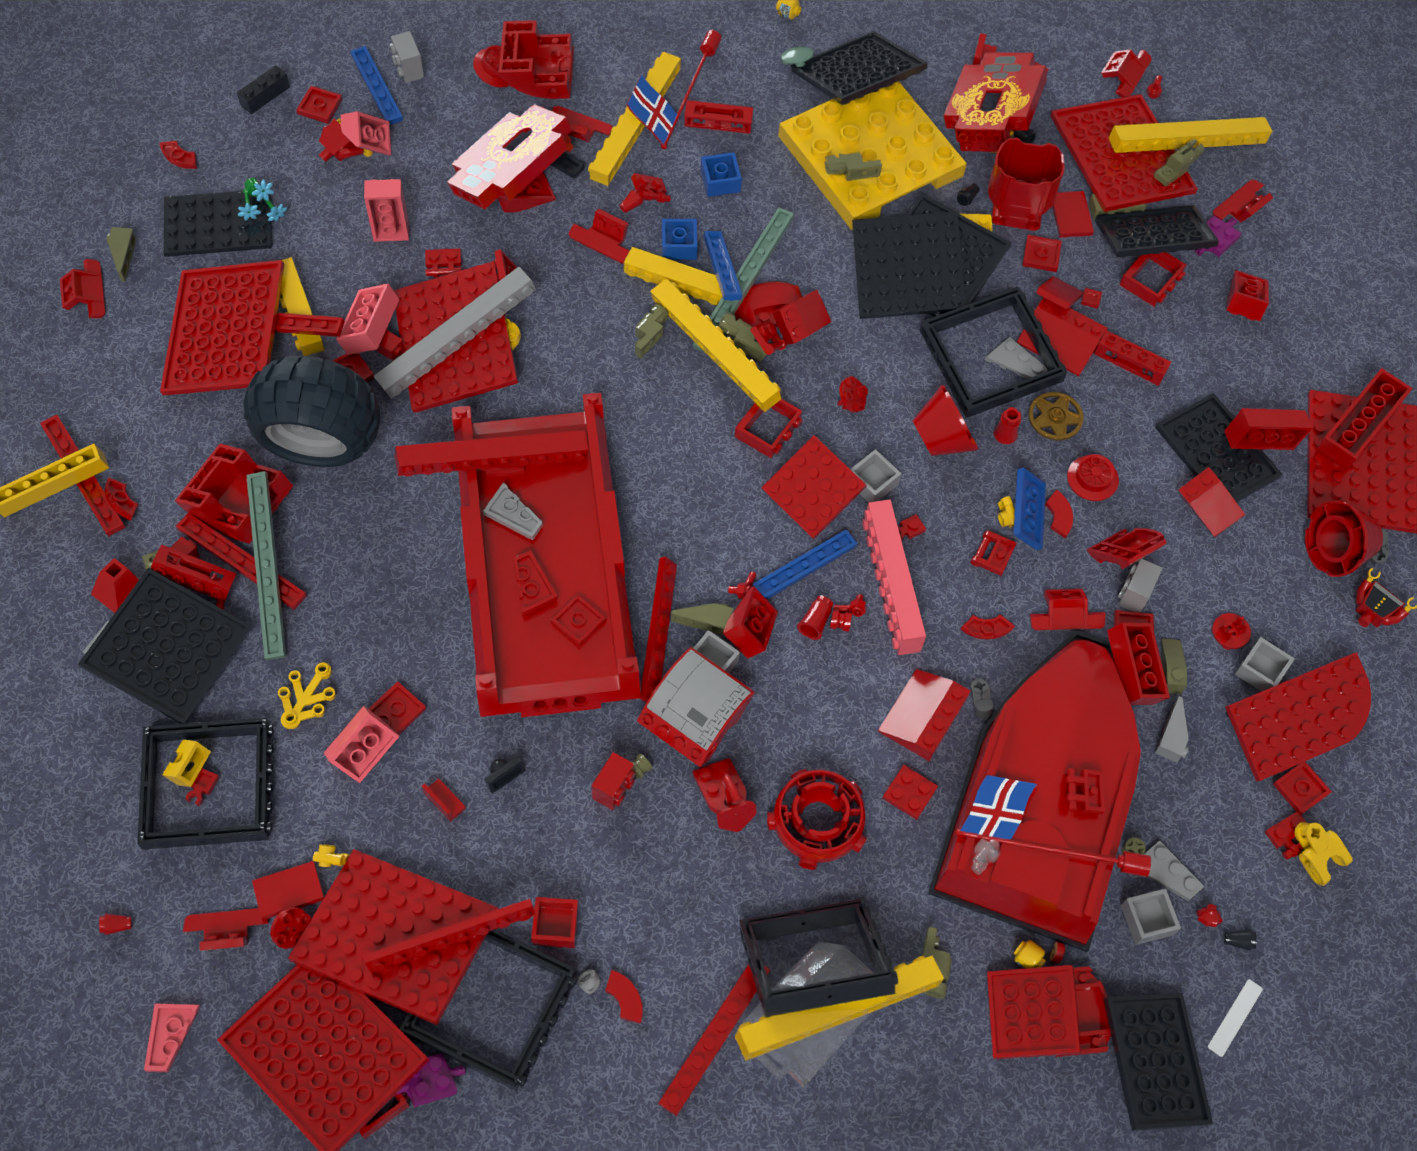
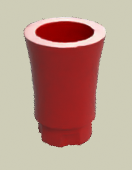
(1007, 428)
(816, 618)

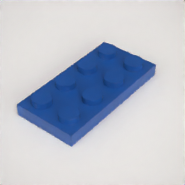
(1029, 508)

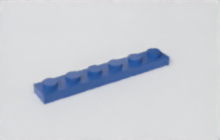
(376, 85)
(722, 265)
(805, 564)

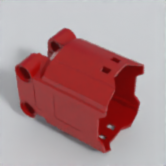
(1024, 183)

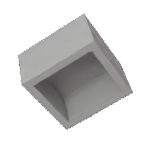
(406, 57)
(878, 476)
(1139, 585)
(718, 651)
(1264, 665)
(1150, 916)

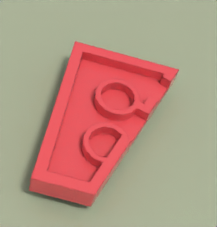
(167, 1034)

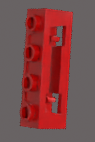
(718, 116)
(1133, 357)
(193, 573)

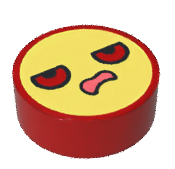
(1057, 952)

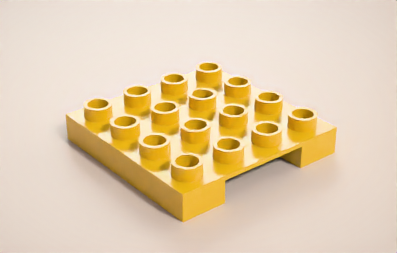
(879, 127)

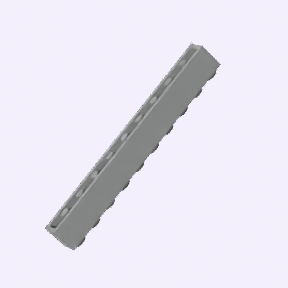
(455, 332)

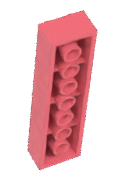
(894, 578)

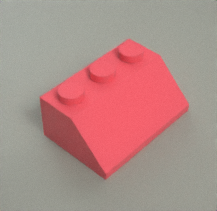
(367, 132)
(361, 744)

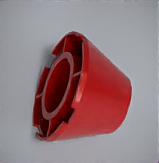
(943, 426)
(1341, 538)

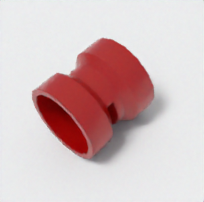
(841, 620)

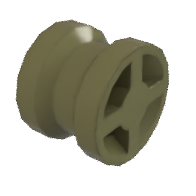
(641, 766)
(1135, 845)

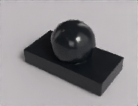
(503, 773)

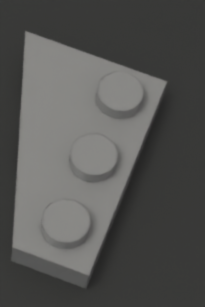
(1017, 359)
(512, 513)
(1172, 873)

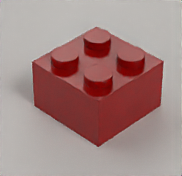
(613, 781)
(555, 922)

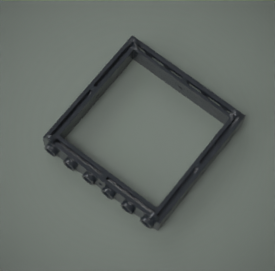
(1025, 313)
(202, 730)
(822, 993)
(538, 1037)

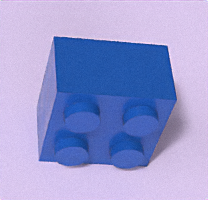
(720, 174)
(679, 239)

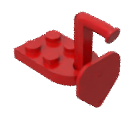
(722, 786)

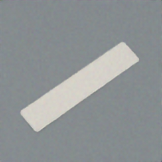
(1235, 1018)

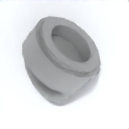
(589, 981)

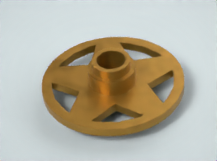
(1056, 416)

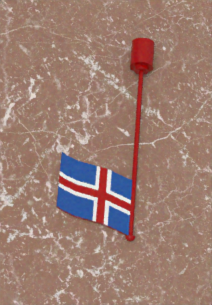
(653, 109)
(1000, 809)

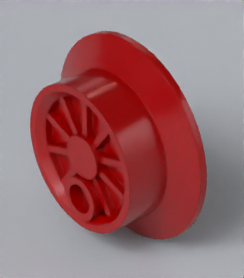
(487, 66)
(1093, 477)

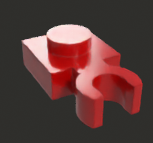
(911, 527)
(203, 784)

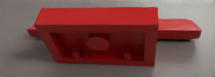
(1128, 69)
(582, 125)
(1243, 202)
(604, 235)
(84, 288)
(1067, 611)
(224, 928)

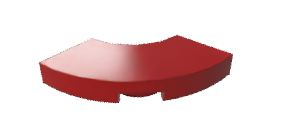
(177, 155)
(118, 498)
(1061, 514)
(987, 628)
(626, 995)

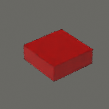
(1091, 298)

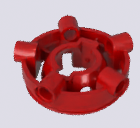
(812, 792)

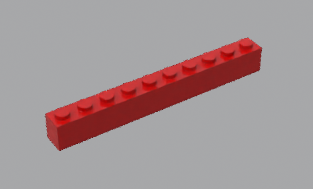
(490, 453)

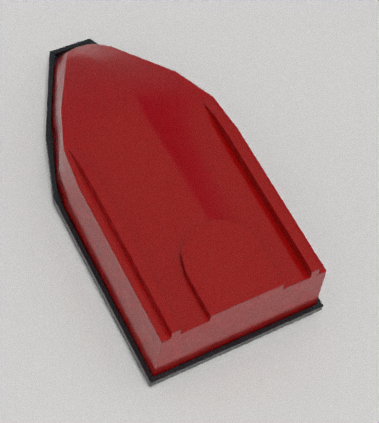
(1054, 719)

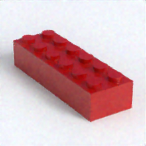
(1364, 418)

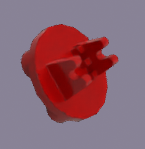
(852, 394)
(1224, 635)
(290, 918)

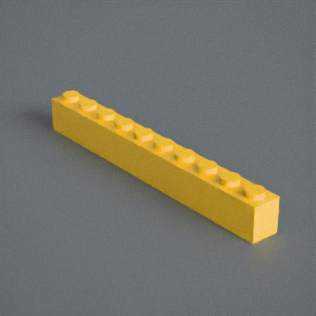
(629, 127)
(1177, 134)
(716, 345)
(788, 1028)

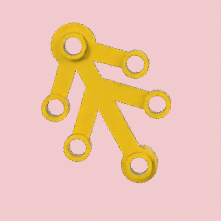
(305, 698)

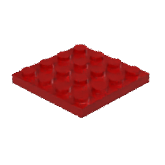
(814, 487)
(1033, 1012)

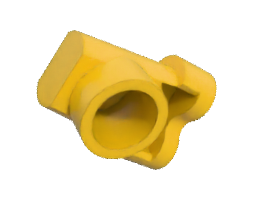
(1007, 516)
(326, 856)

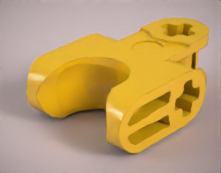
(1318, 848)

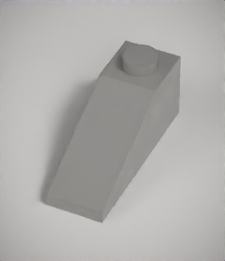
(1175, 734)

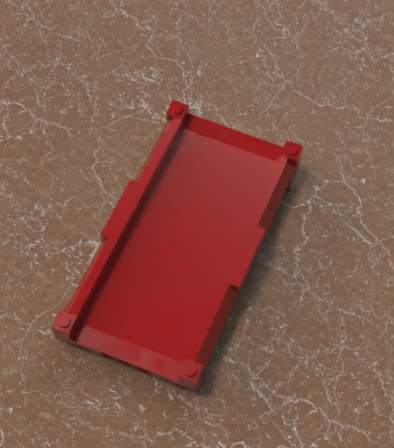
(525, 659)

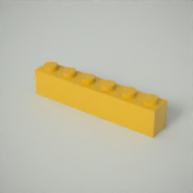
(688, 279)
(296, 303)
(51, 479)

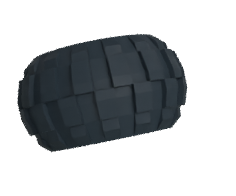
(311, 411)

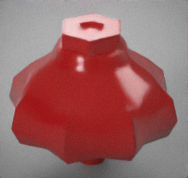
(1209, 916)

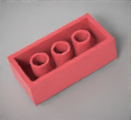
(386, 210)
(368, 319)

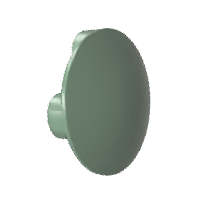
(797, 55)

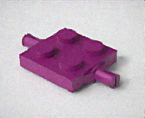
(1225, 234)
(432, 1081)

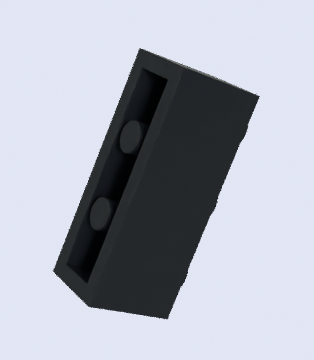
(263, 89)

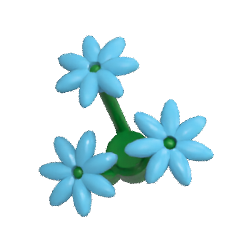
(253, 188)

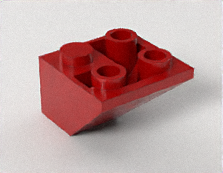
(113, 585)

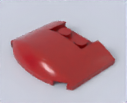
(764, 299)
(1126, 547)
(1091, 1011)

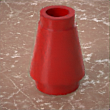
(631, 201)
(114, 923)

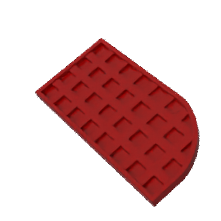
(1302, 716)

